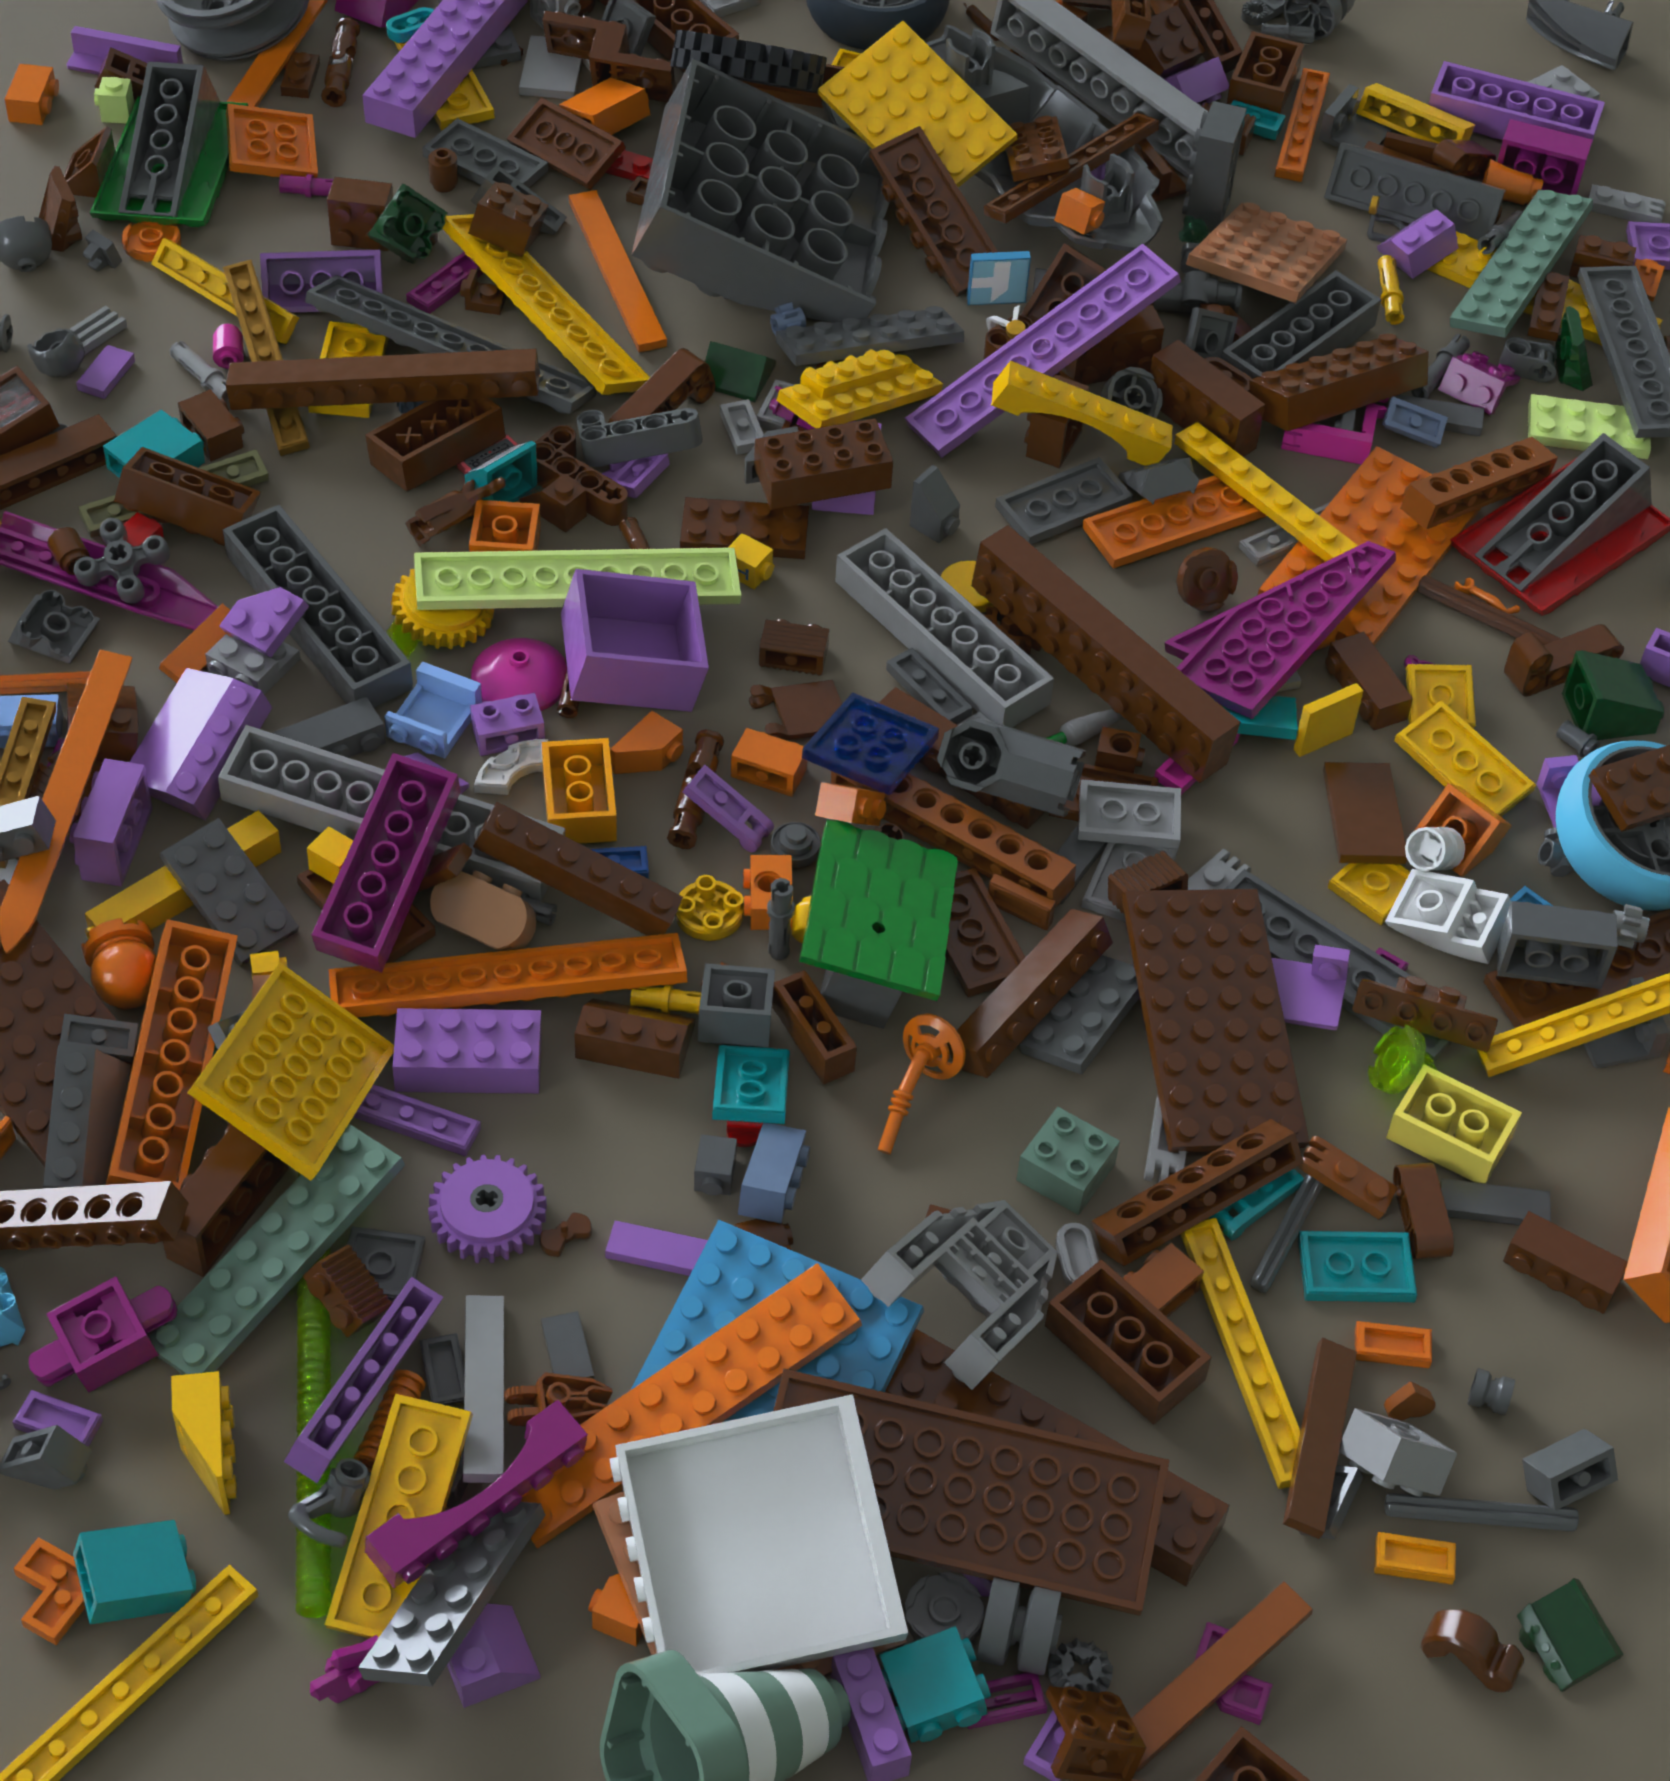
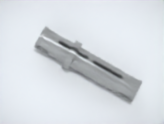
(209, 377)

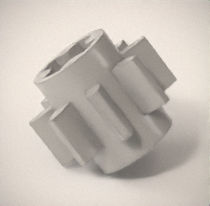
(1631, 926)

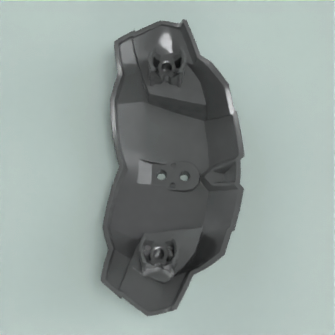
(1022, 94)

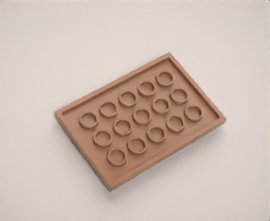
(1267, 252)

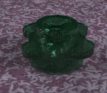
(1198, 226)

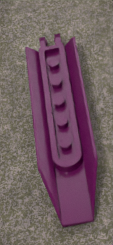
(166, 592)

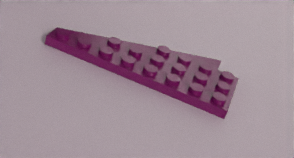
(1262, 642)

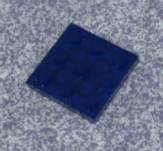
(870, 743)

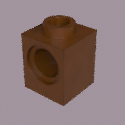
(1119, 750)

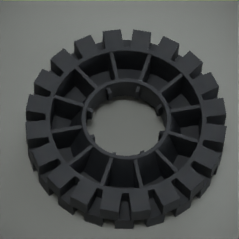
(750, 60)

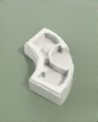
(506, 768)

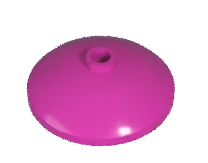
(520, 668)

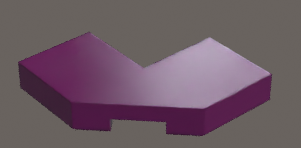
(1248, 1696)

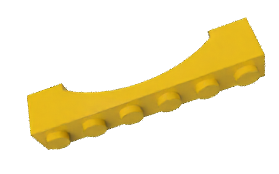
(1027, 390)

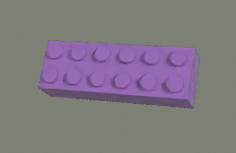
(1495, 99)

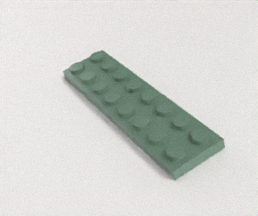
(1521, 263)
(275, 1254)

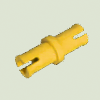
(666, 999)

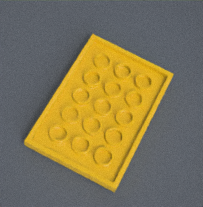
(907, 86)
(293, 1071)

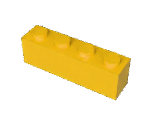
(1411, 115)

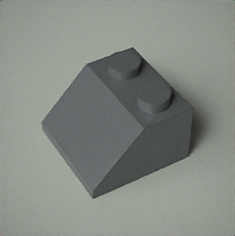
(736, 1005)

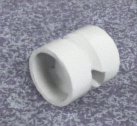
(1435, 848)

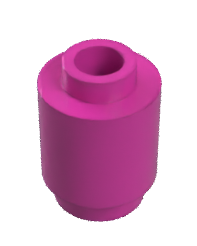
(227, 345)

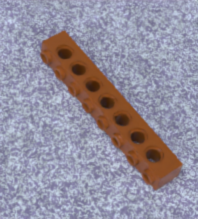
(973, 837)

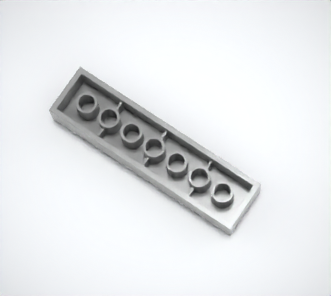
(944, 629)

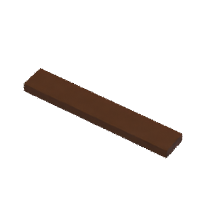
(1320, 1438)

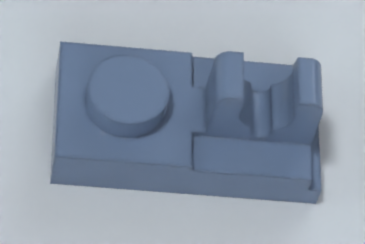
(1415, 422)

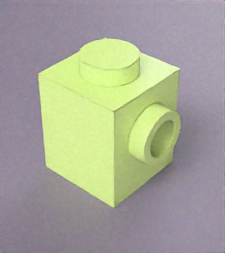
(114, 99)

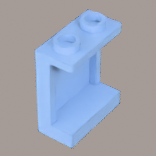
(434, 711)

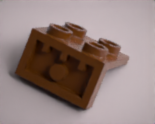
(1098, 1736)

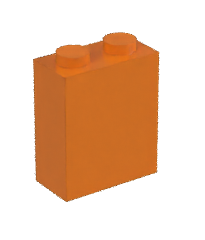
(610, 105)

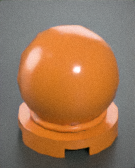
(121, 962)

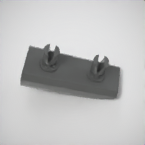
(1583, 30)

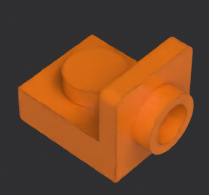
(1650, 274)

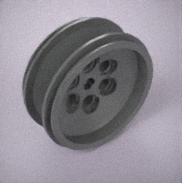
(232, 26)

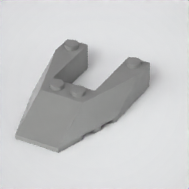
(991, 1260)

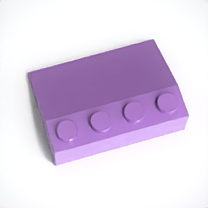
(196, 737)

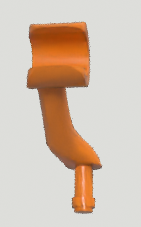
(1492, 600)

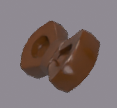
(554, 1240)

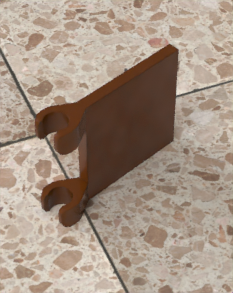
(800, 707)

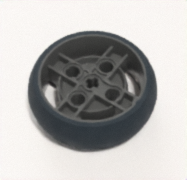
(866, 21)

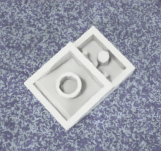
(1450, 914)

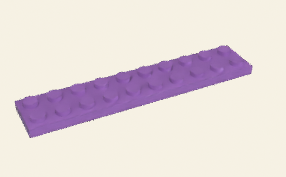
(1045, 346)

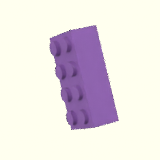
(467, 1051)

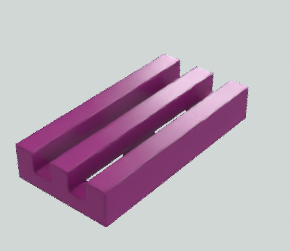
(1014, 1712)

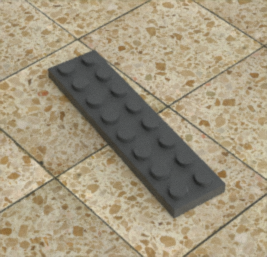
(1631, 345)
(1293, 936)

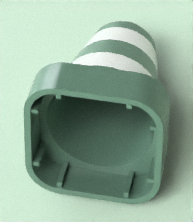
(717, 1726)

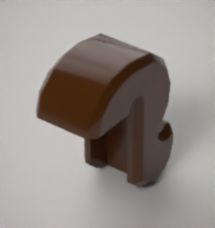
(1475, 1645)

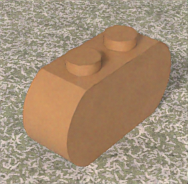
(484, 911)

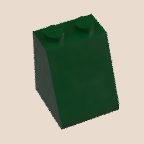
(1611, 697)

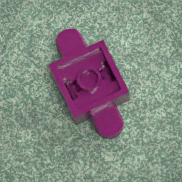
(95, 1320)

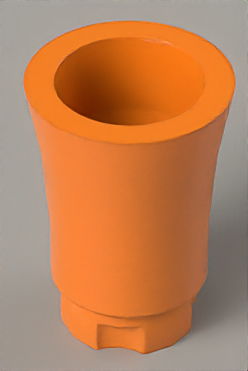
(1519, 186)

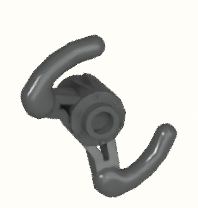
(339, 1496)

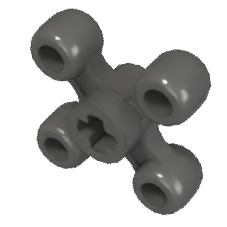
(121, 560)

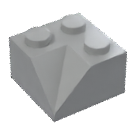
(1396, 1453)

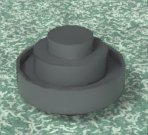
(796, 840)

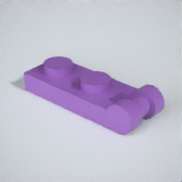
(729, 808)

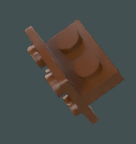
(1170, 183)

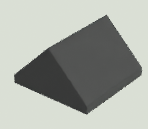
(1210, 332)

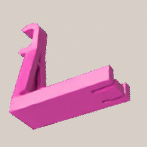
(1336, 442)

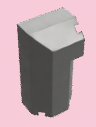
(1011, 765)

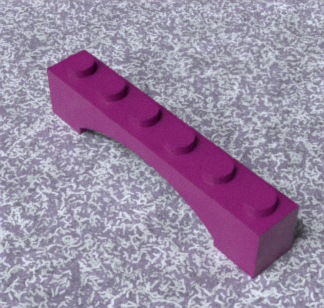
(407, 1545)

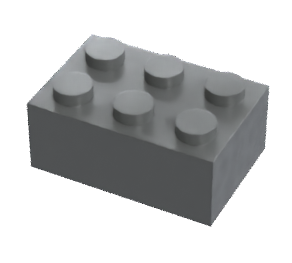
(1557, 944)

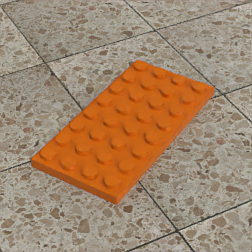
(1371, 511)

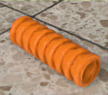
(403, 1383)

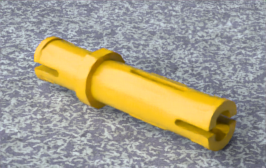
(1391, 296)

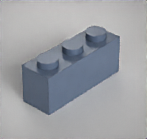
(774, 1173)

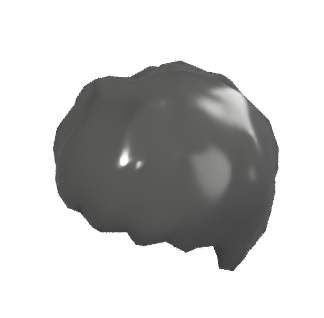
(57, 353)

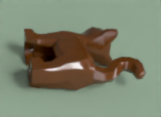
(450, 510)

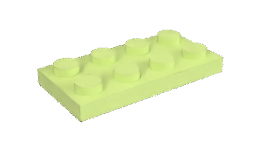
(1579, 423)

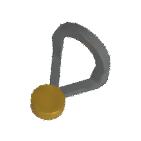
(1373, 210)

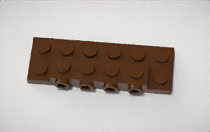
(931, 206)

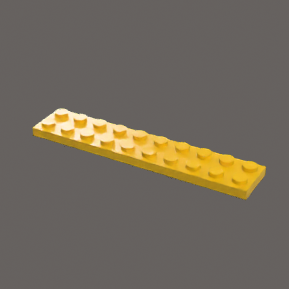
(552, 311)

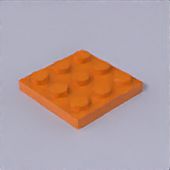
(270, 141)

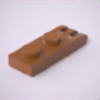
(1347, 1177)

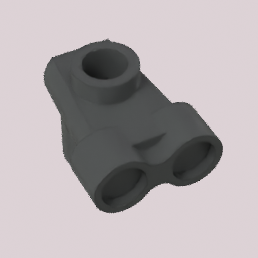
(1552, 854)

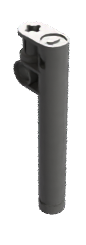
(1195, 289)

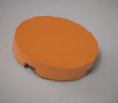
(144, 239)

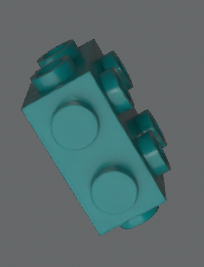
(935, 1685)

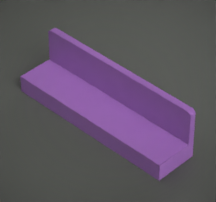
(92, 46)

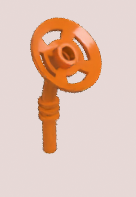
(928, 1054)

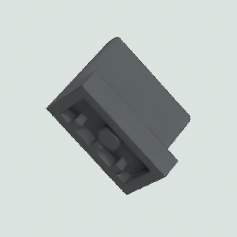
(1344, 125)
(1630, 1044)

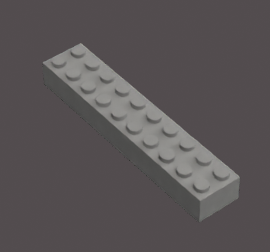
(1099, 73)
(335, 791)

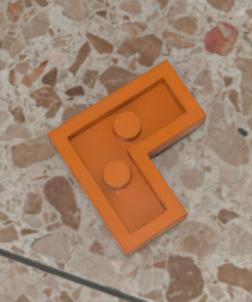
(62, 1596)

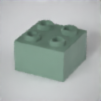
(1068, 1160)

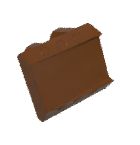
(60, 211)

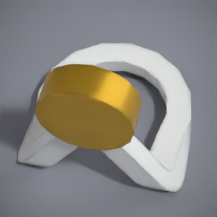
(1013, 327)

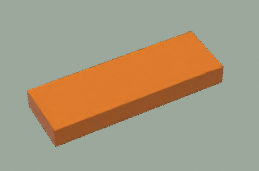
(192, 650)

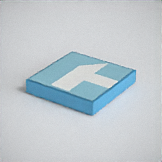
(998, 278)

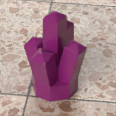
(343, 1674)

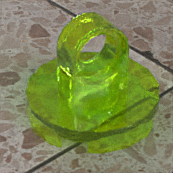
(1399, 1059)

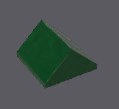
(738, 371)

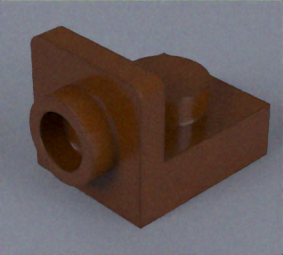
(481, 296)

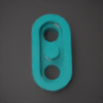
(404, 26)

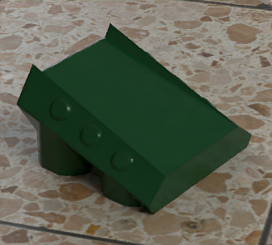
(408, 225)
(1571, 353)
(1568, 1635)

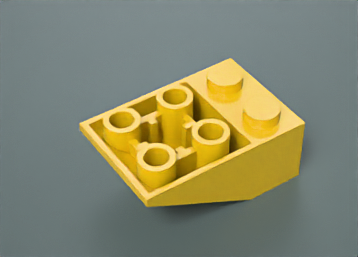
(204, 1431)

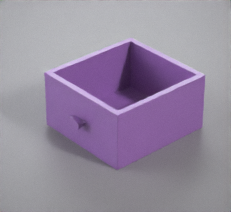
(633, 640)

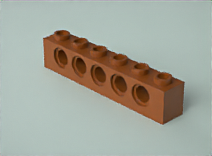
(1477, 482)

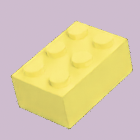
(1453, 1125)

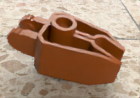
(579, 1395)

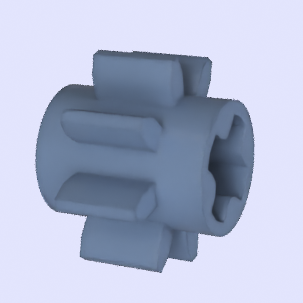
(786, 317)

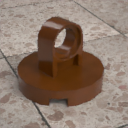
(1206, 579)

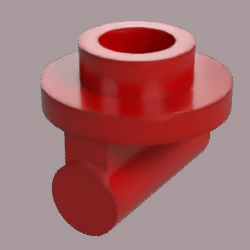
(744, 1132)

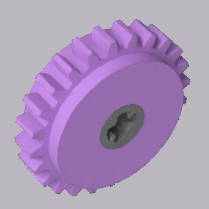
(487, 1208)

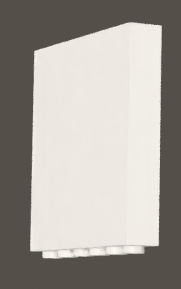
(760, 1540)

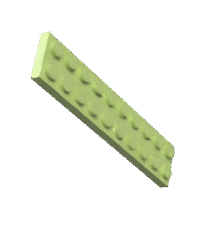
(545, 576)

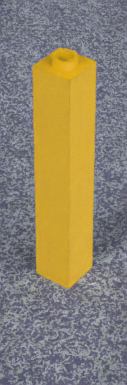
(161, 896)

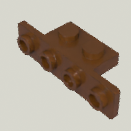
(1427, 1009)

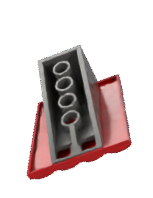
(1568, 527)

